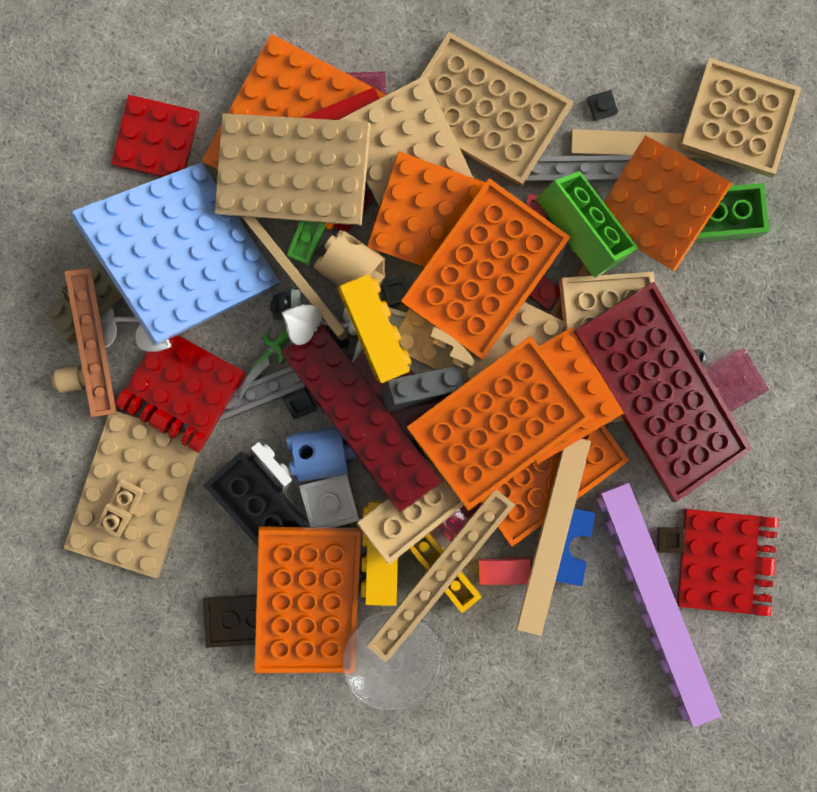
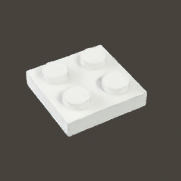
(265, 459)
(329, 502)

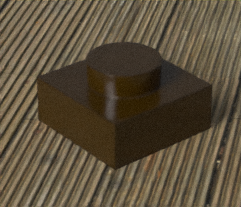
(670, 539)

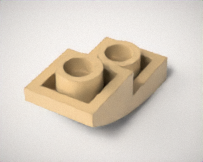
(458, 353)
(120, 509)

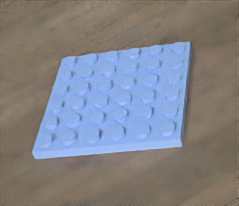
(174, 253)

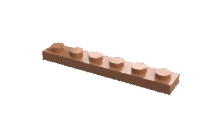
(90, 341)

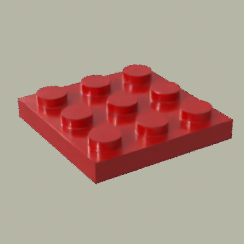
(154, 137)

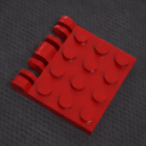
(183, 385)
(723, 560)

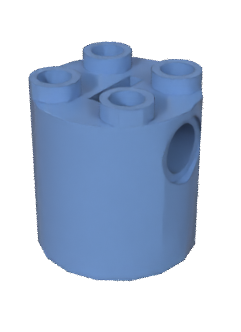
(328, 458)

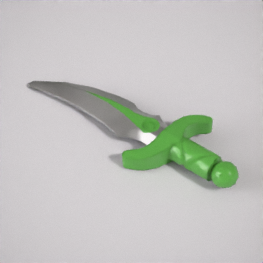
(263, 360)

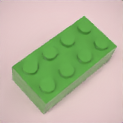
(738, 215)
(588, 221)

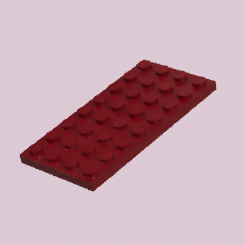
(663, 391)

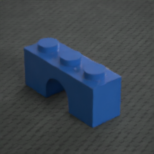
(573, 569)

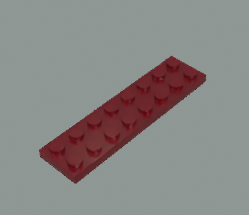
(362, 419)

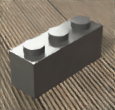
(420, 389)

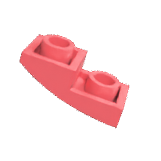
(504, 571)

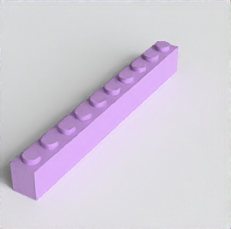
(658, 604)

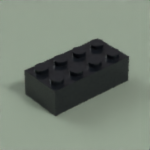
(252, 497)

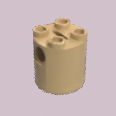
(349, 260)

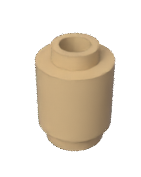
(68, 379)

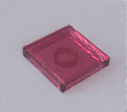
(737, 380)

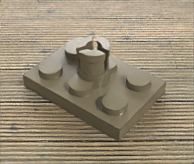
(61, 312)

